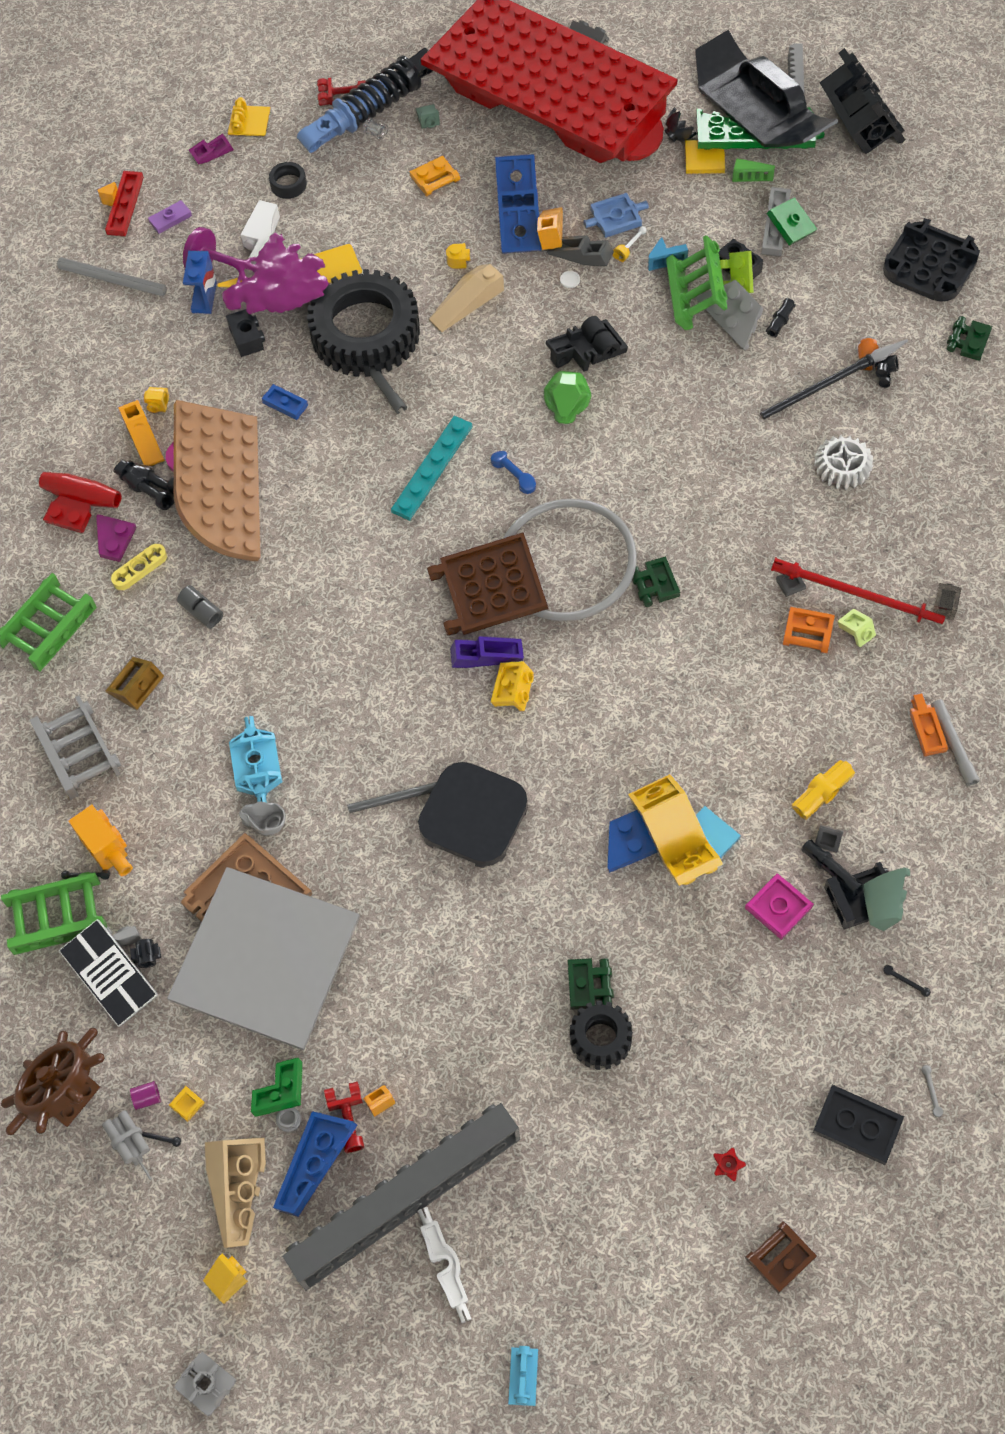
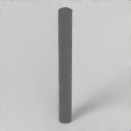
(390, 798)

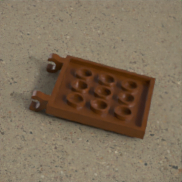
(491, 584)

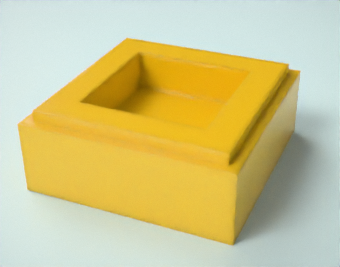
(186, 1103)

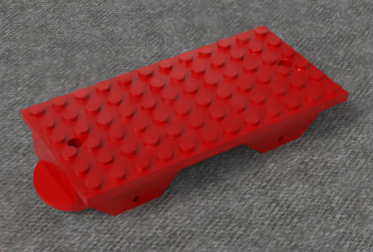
(575, 85)

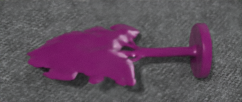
(279, 276)

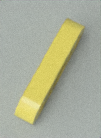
(139, 559)

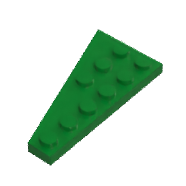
(724, 133)

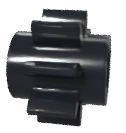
(145, 953)

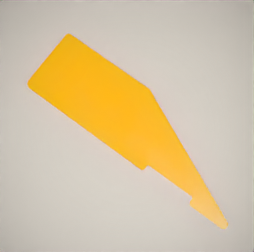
(336, 260)

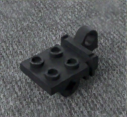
(590, 343)

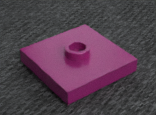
(779, 906)

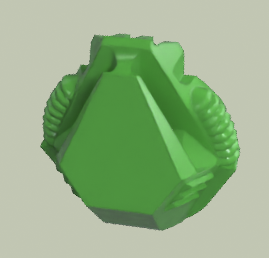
(567, 395)

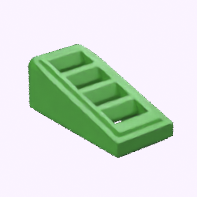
(746, 171)

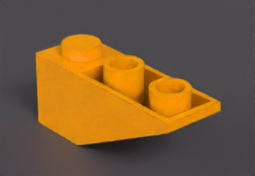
(550, 228)
(141, 433)

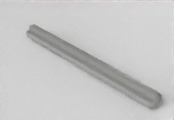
(111, 276)

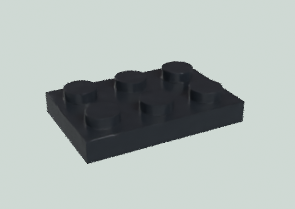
(858, 1124)

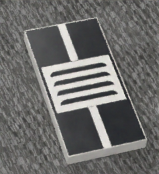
(108, 972)

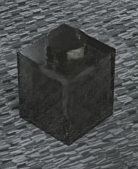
(947, 600)

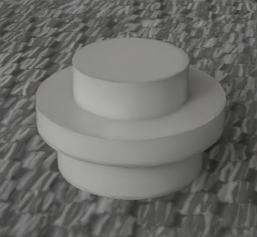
(288, 1119)

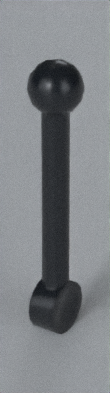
(104, 874)
(888, 970)
(176, 1141)

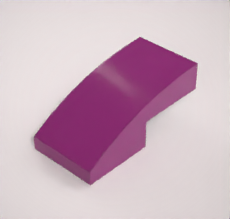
(205, 152)

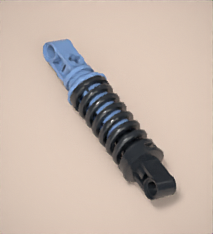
(366, 100)

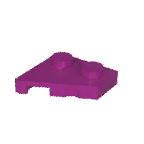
(113, 537)

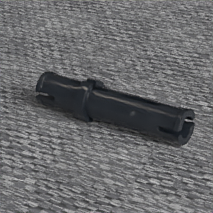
(824, 861)

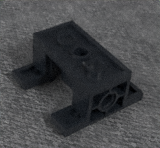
(860, 104)

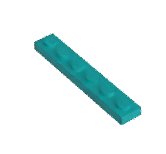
(431, 468)

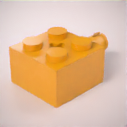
(101, 839)

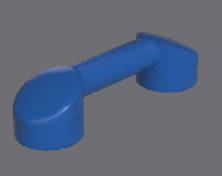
(526, 480)

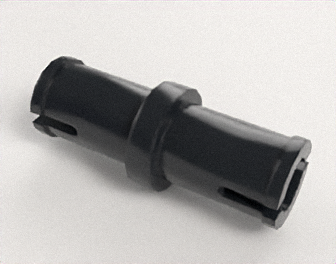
(780, 317)

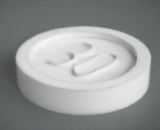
(569, 279)

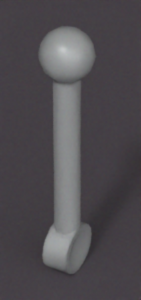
(937, 1111)

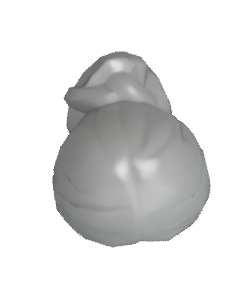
(263, 817)

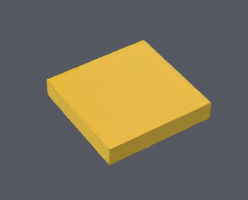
(703, 161)

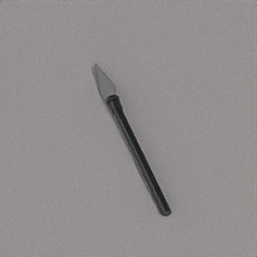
(869, 360)

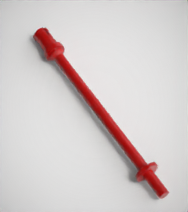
(796, 571)

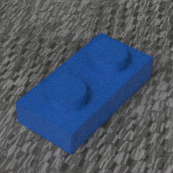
(285, 402)

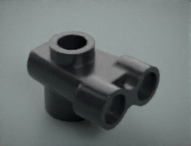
(884, 369)

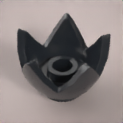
(676, 129)

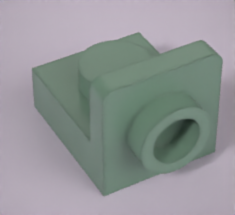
(428, 116)

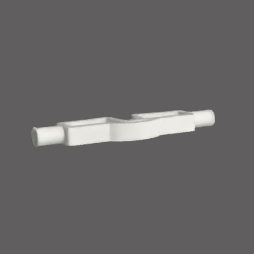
(449, 1277)

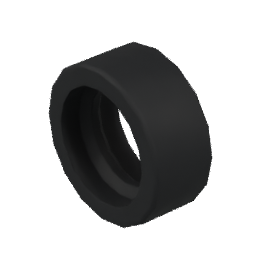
(287, 191)

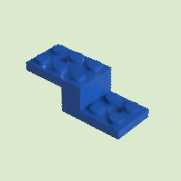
(517, 203)

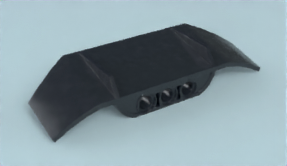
(756, 94)

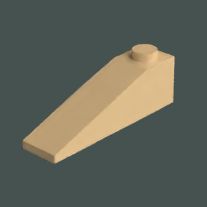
(468, 295)
(232, 1177)

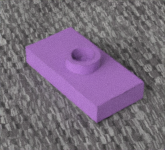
(170, 217)

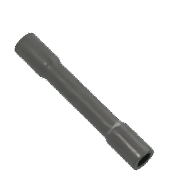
(392, 397)

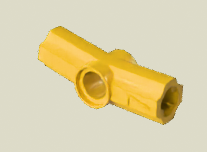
(823, 789)

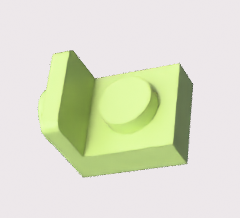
(859, 626)

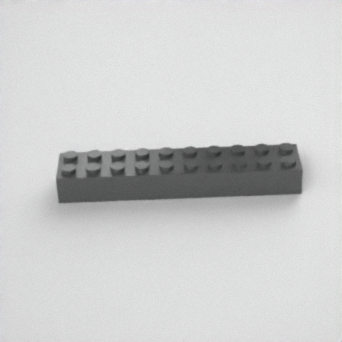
(402, 1196)

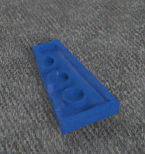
(314, 1156)

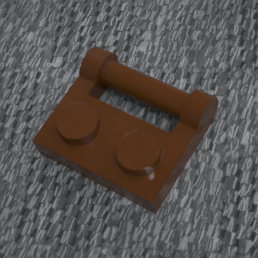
(787, 1264)

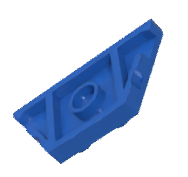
(628, 841)

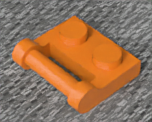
(809, 623)

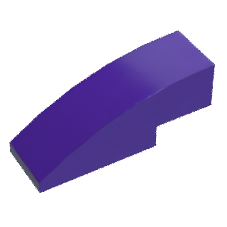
(485, 652)

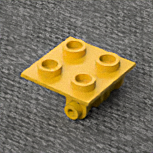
(248, 119)

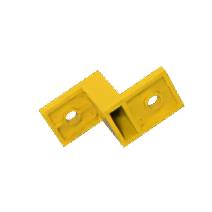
(675, 830)

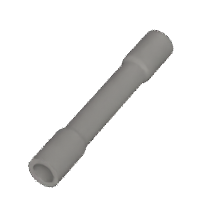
(964, 764)

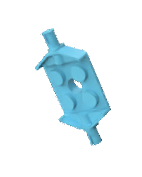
(255, 777)

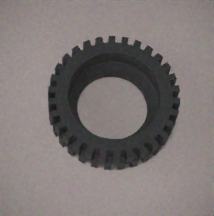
(375, 351)

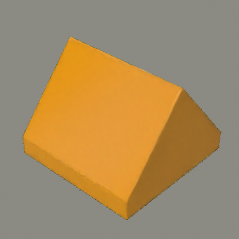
(107, 194)
(379, 1100)

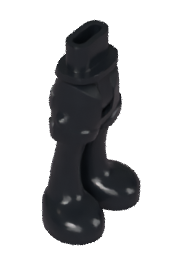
(140, 476)

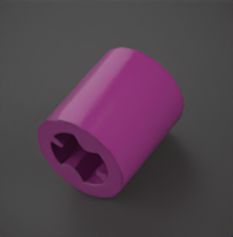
(145, 1095)

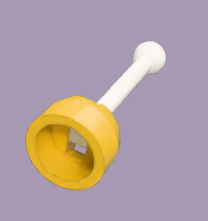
(625, 249)

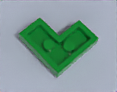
(285, 1092)

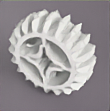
(847, 457)

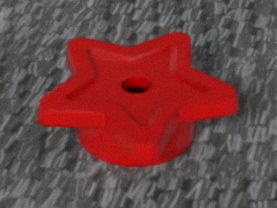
(731, 1157)

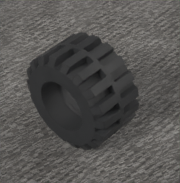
(596, 1054)

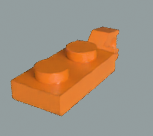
(927, 727)

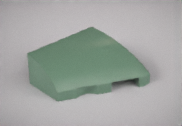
(885, 898)

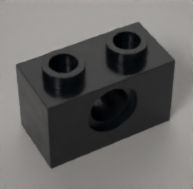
(245, 332)

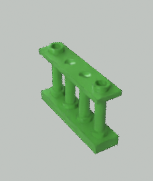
(679, 282)
(54, 639)
(48, 936)

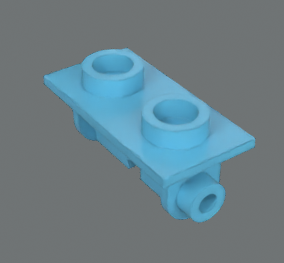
(523, 1376)

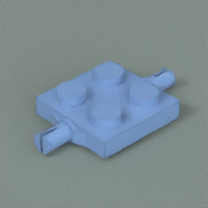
(616, 215)

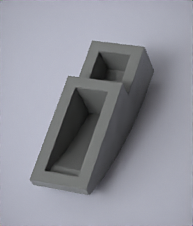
(583, 251)

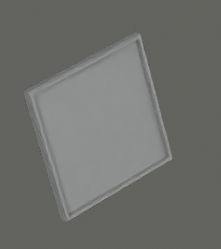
(264, 958)

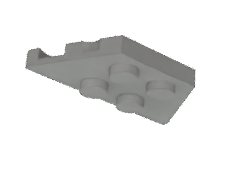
(740, 317)

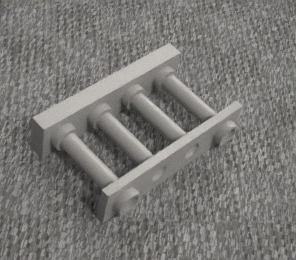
(53, 747)

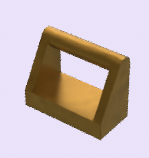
(139, 686)

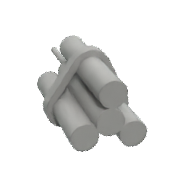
(127, 1139)

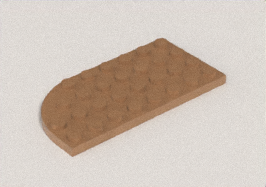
(218, 478)

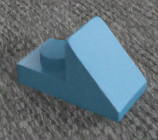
(658, 255)

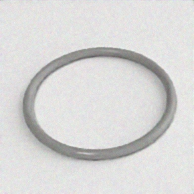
(617, 521)

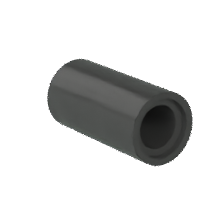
(200, 606)

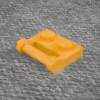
(432, 171)

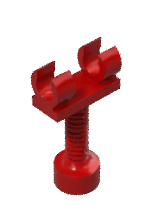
(328, 86)
(355, 1142)

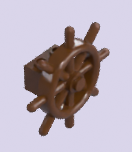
(57, 1082)

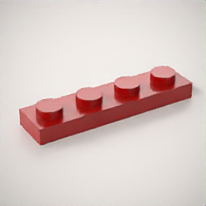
(124, 203)

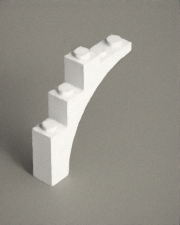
(260, 227)

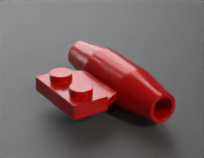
(75, 499)

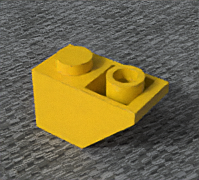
(225, 1277)

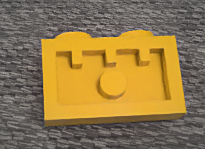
(512, 685)

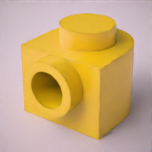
(457, 256)
(156, 399)

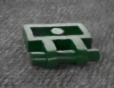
(975, 341)
(662, 581)
(582, 985)

